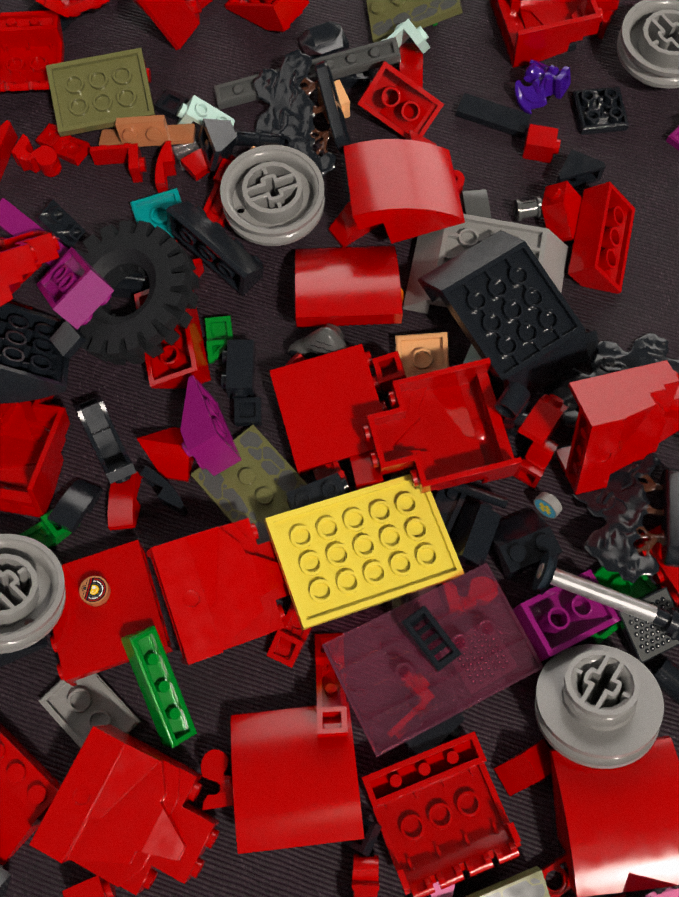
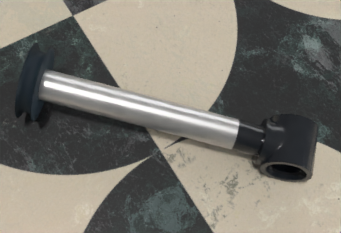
(549, 574)

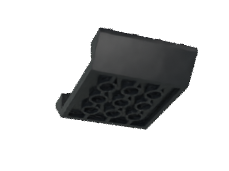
(510, 312)

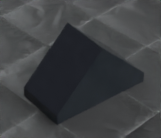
(581, 169)

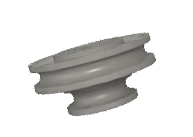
(651, 43)
(278, 192)
(29, 592)
(602, 733)

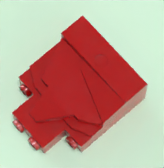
(547, 26)
(22, 257)
(619, 422)
(443, 429)
(30, 454)
(219, 588)
(127, 814)

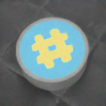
(548, 505)

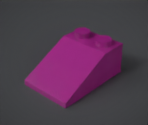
(74, 289)
(206, 430)
(562, 619)

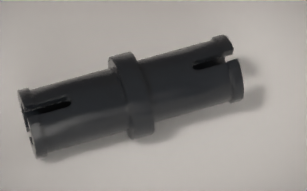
(259, 138)

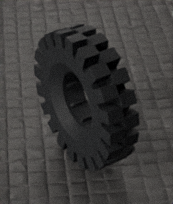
(171, 282)

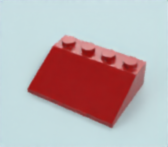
(24, 794)

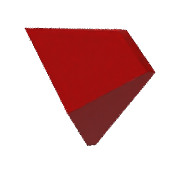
(167, 454)

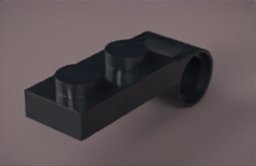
(512, 406)

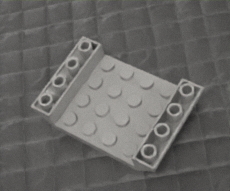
(443, 245)

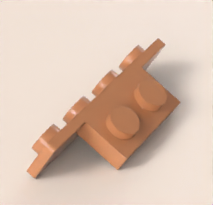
(147, 132)

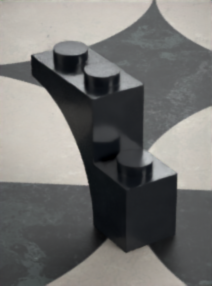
(105, 440)

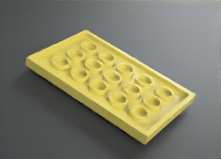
(361, 550)

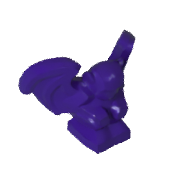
(544, 82)

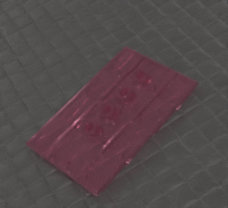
(397, 688)

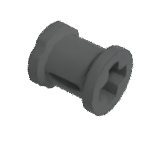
(527, 208)

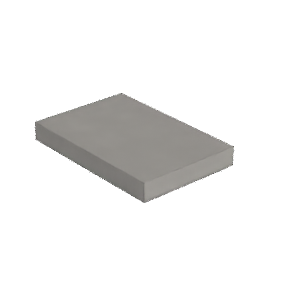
(86, 706)

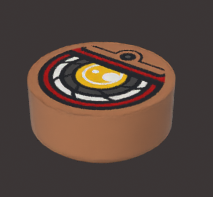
(94, 591)

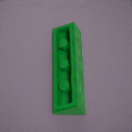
(159, 686)

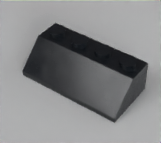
(215, 248)

